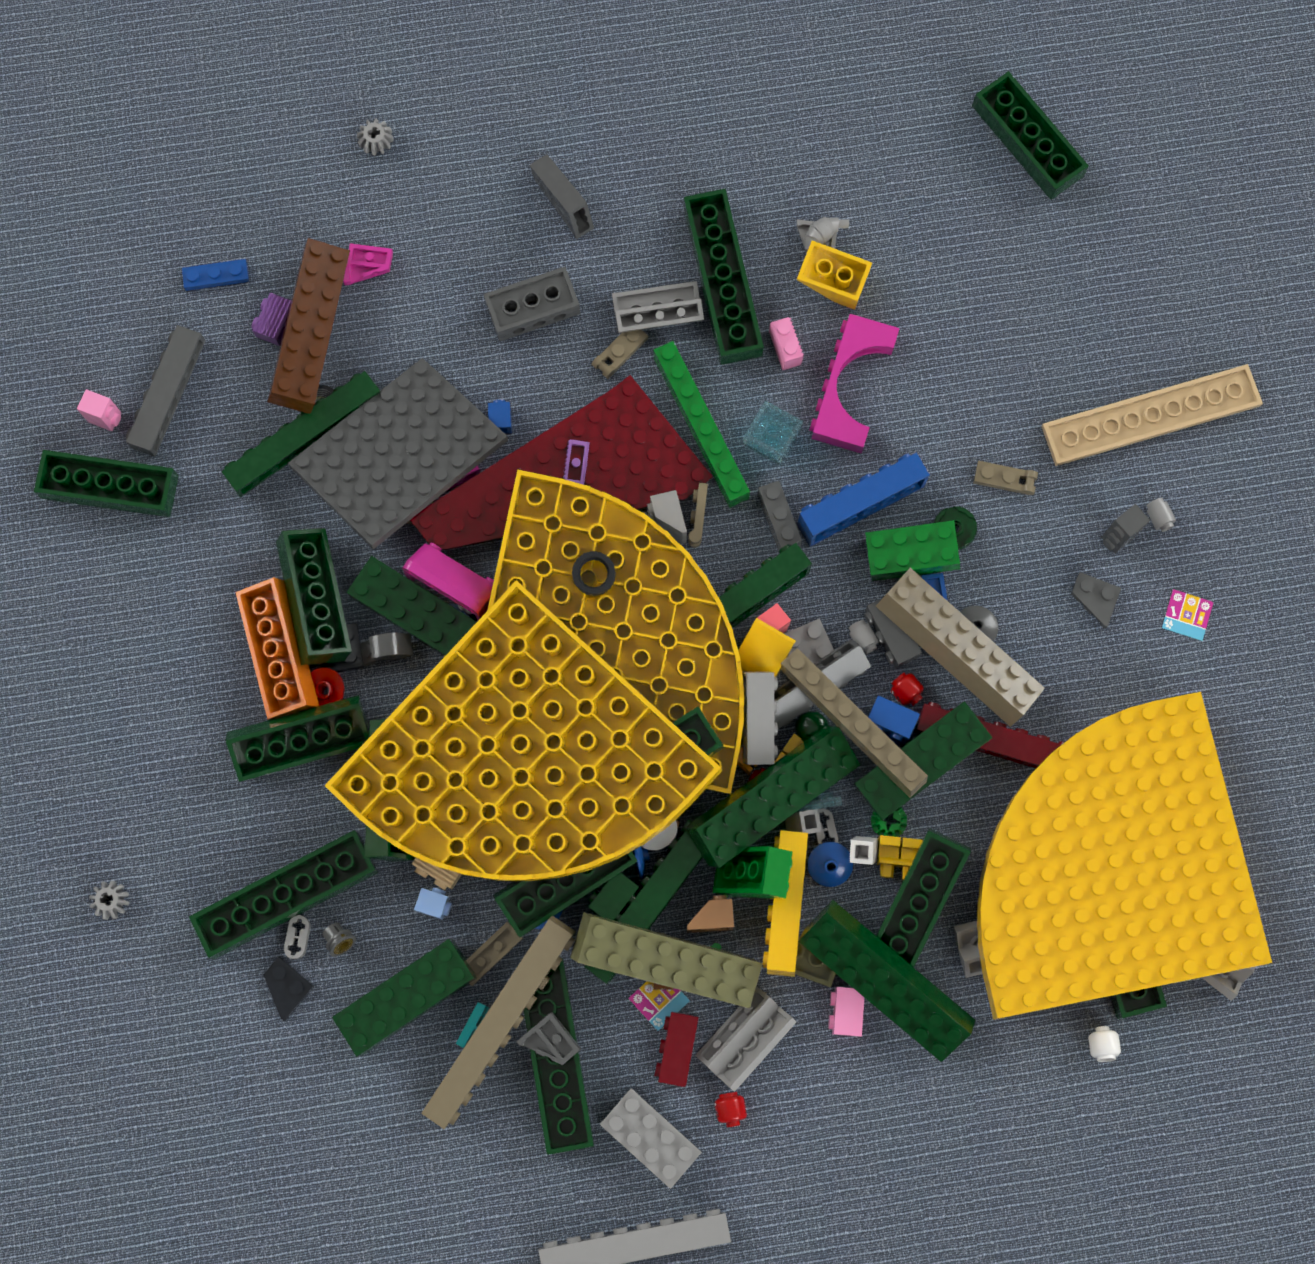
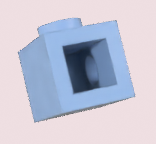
(433, 903)

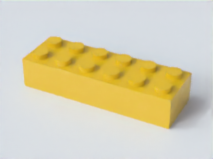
(786, 912)

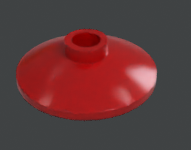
(327, 678)

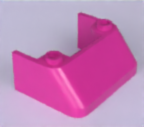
(449, 578)

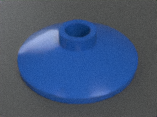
(829, 853)
(641, 855)

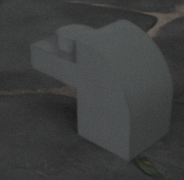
(386, 647)

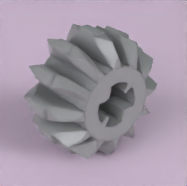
(375, 144)
(100, 900)

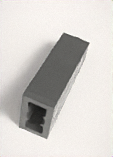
(563, 196)

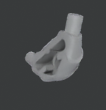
(823, 230)

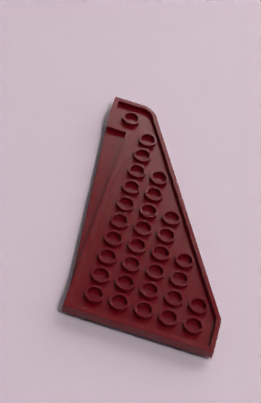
(629, 457)

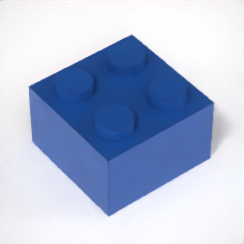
(893, 719)

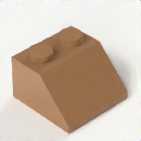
(714, 916)

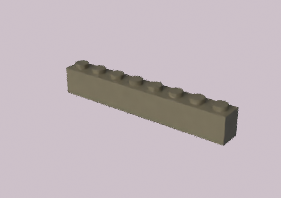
(854, 723)

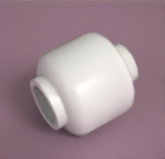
(1104, 1044)

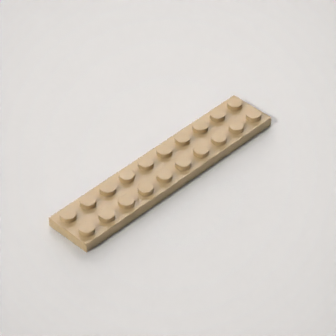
(1151, 415)

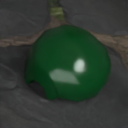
(809, 724)

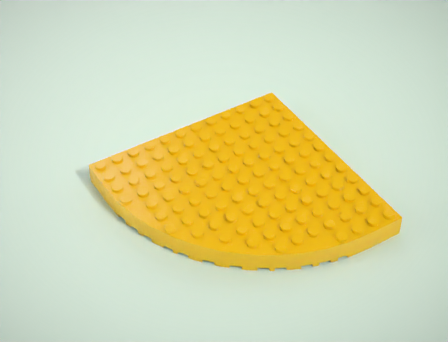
(656, 622)
(522, 756)
(1117, 867)

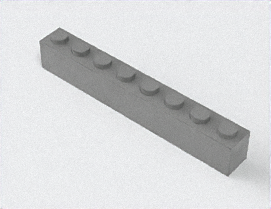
(641, 1243)

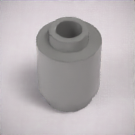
(1161, 514)
(863, 635)

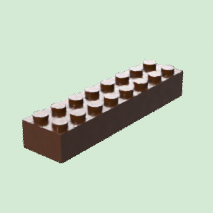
(308, 326)

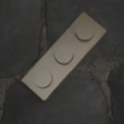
(493, 951)

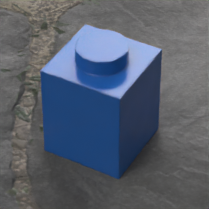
(500, 414)

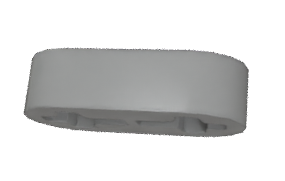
(830, 827)
(302, 938)

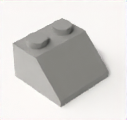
(667, 513)

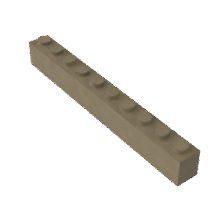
(498, 1022)

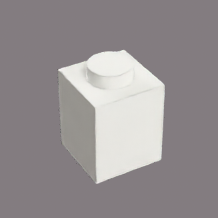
(864, 850)

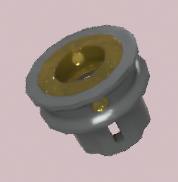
(338, 939)

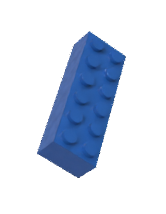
(862, 499)

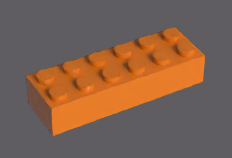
(271, 638)

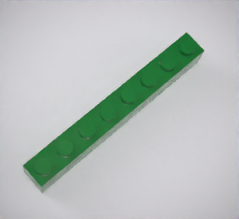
(701, 424)

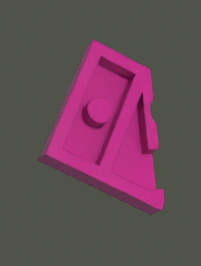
(366, 263)

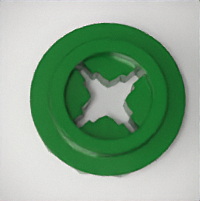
(894, 830)

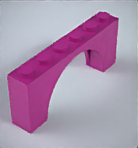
(859, 339)

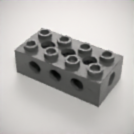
(532, 290)

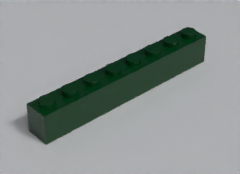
(295, 437)

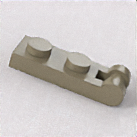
(619, 351)
(1005, 477)
(697, 516)

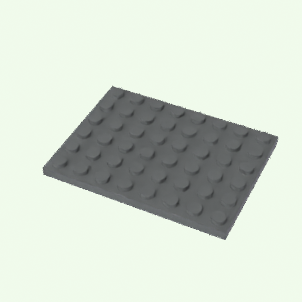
(398, 452)

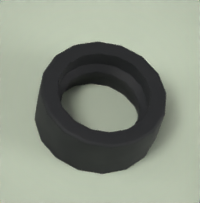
(580, 561)

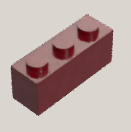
(676, 1049)

